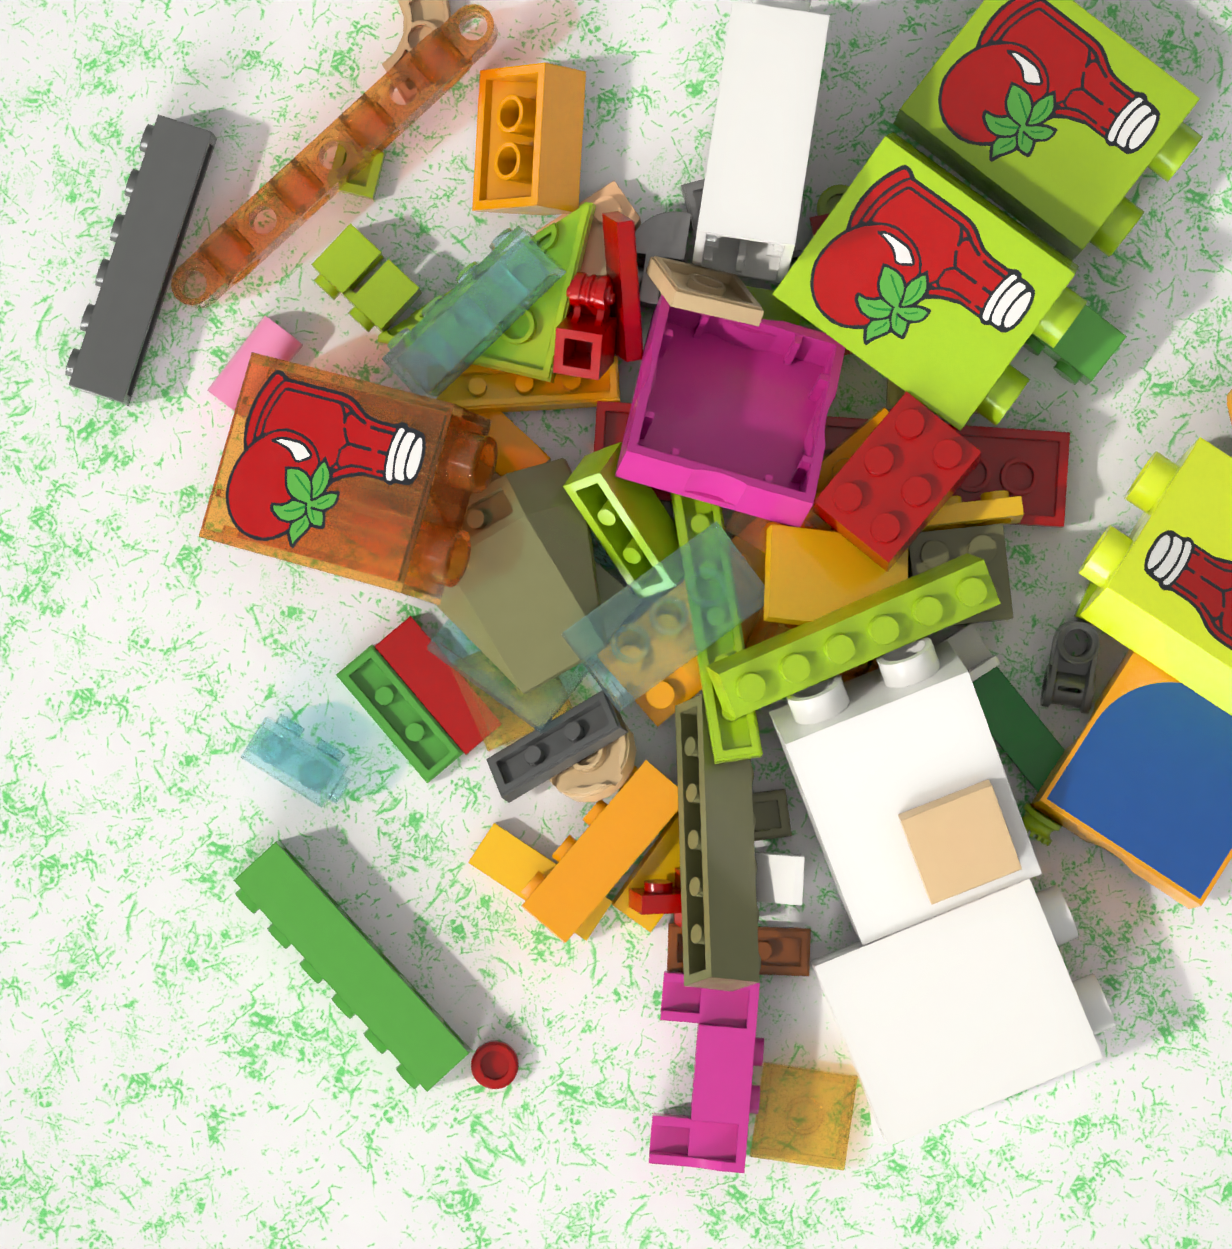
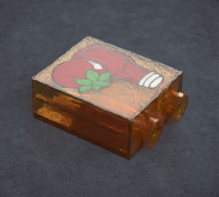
(350, 478)

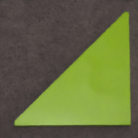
(530, 341)

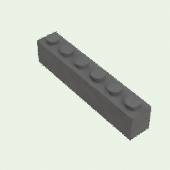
(142, 259)

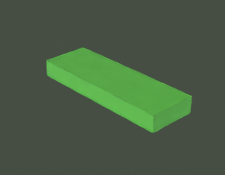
(399, 713)

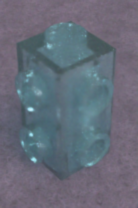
(298, 763)

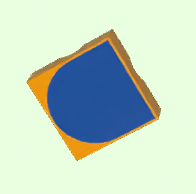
(1150, 781)

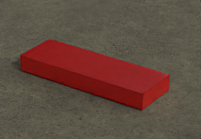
(623, 270)
(430, 681)

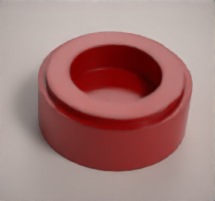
(494, 1064)

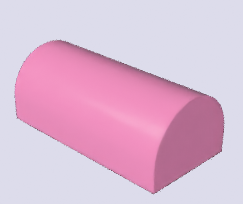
(265, 339)

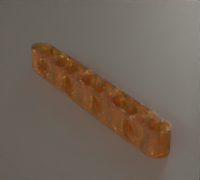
(362, 130)

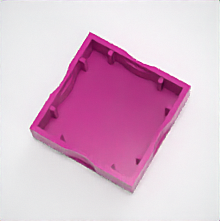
(732, 412)

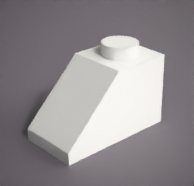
(780, 878)

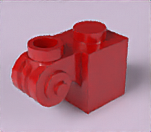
(587, 334)

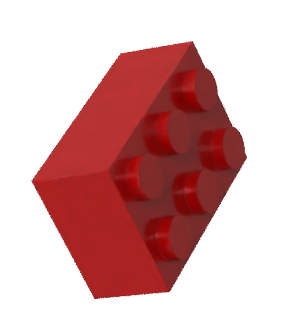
(896, 481)

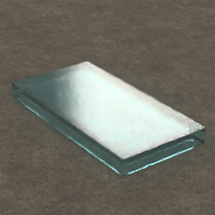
(667, 616)

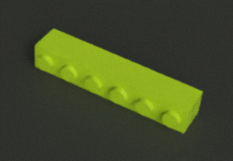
(853, 635)

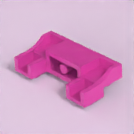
(722, 1079)

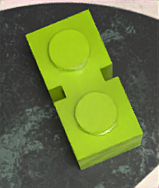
(347, 264)

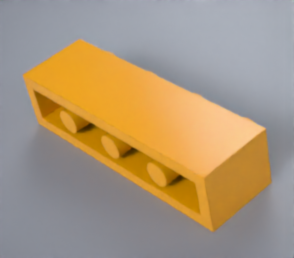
(603, 852)

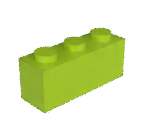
(622, 514)

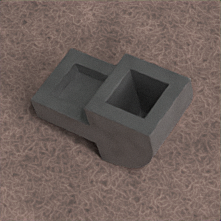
(664, 237)

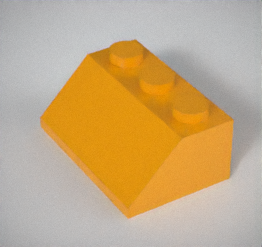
(529, 140)

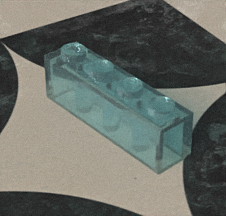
(473, 314)

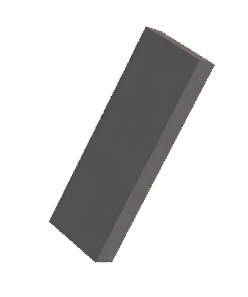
(558, 747)

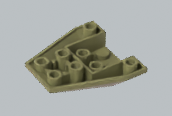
(525, 574)

